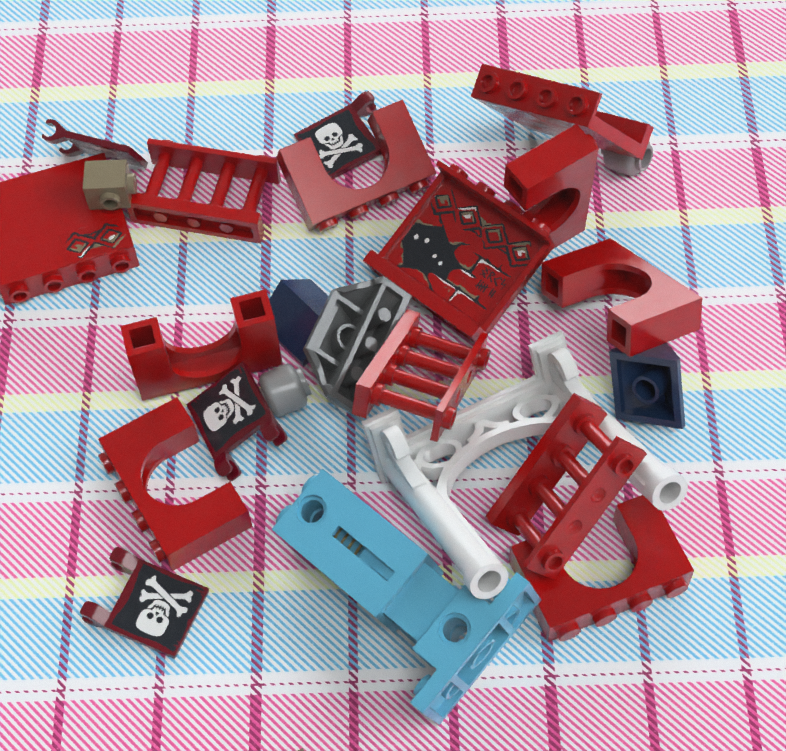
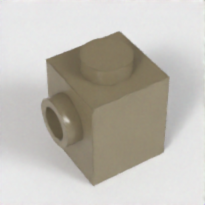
(108, 184)

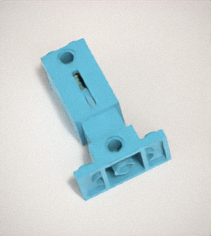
(404, 589)

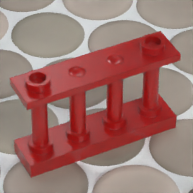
(198, 217)
(397, 352)
(543, 470)

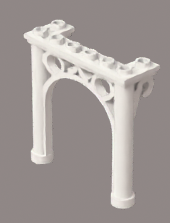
(480, 428)

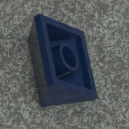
(296, 309)
(648, 386)

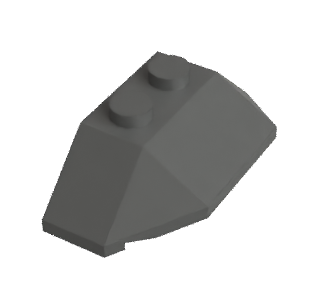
(351, 333)

